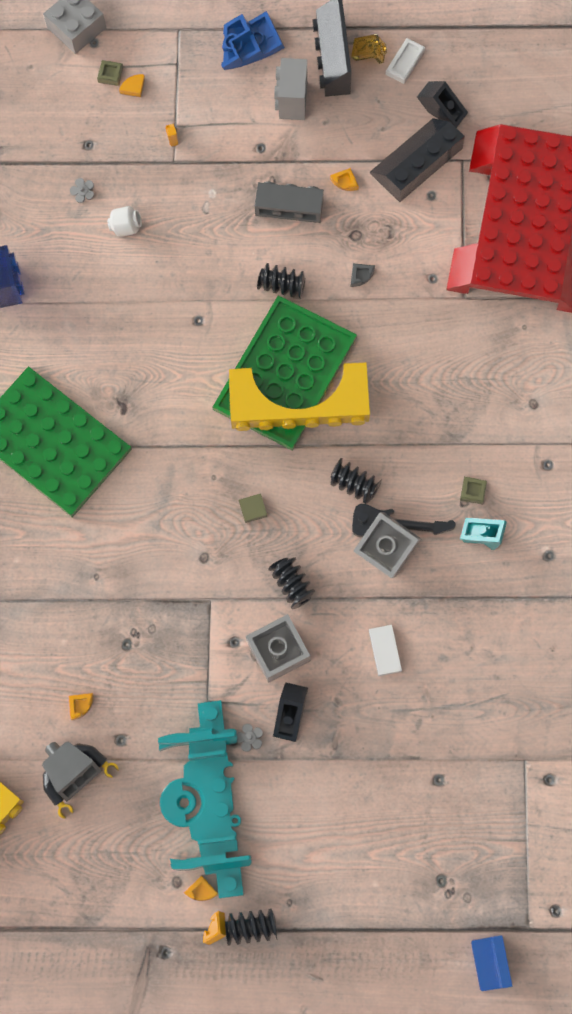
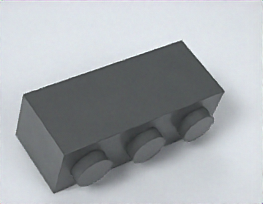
(289, 202)

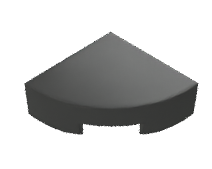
(361, 274)

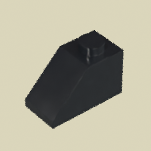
(442, 102)
(290, 711)

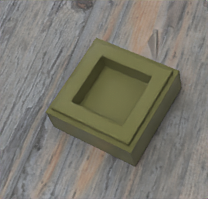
(110, 73)
(473, 490)
(252, 508)

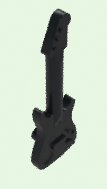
(365, 515)

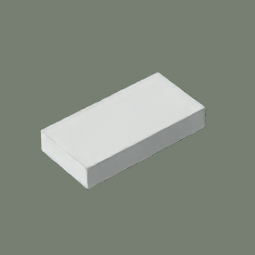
(405, 60)
(385, 650)

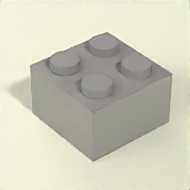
(75, 22)
(291, 88)
(387, 545)
(278, 648)

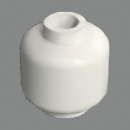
(124, 221)

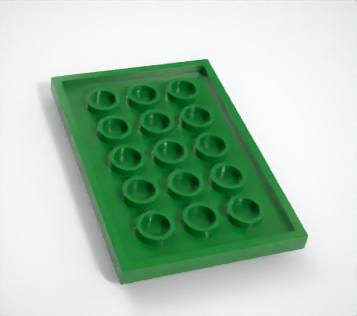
(292, 362)
(55, 442)

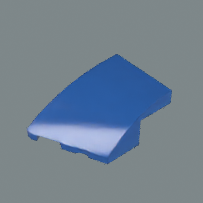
(249, 41)

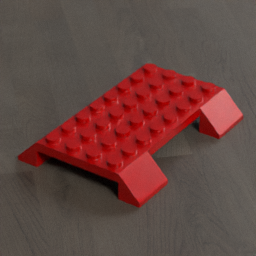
(525, 218)

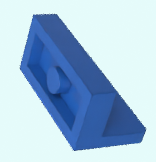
(491, 963)

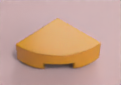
(133, 85)
(171, 134)
(345, 180)
(80, 705)
(201, 890)
(216, 929)

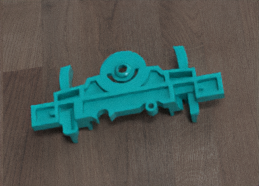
(213, 822)

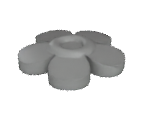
(83, 190)
(250, 737)

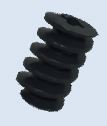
(282, 280)
(354, 481)
(291, 582)
(250, 927)

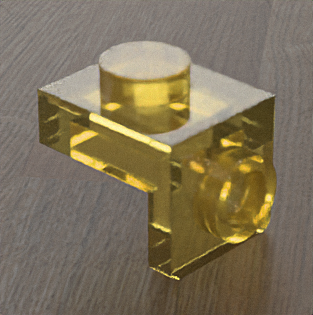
(369, 47)

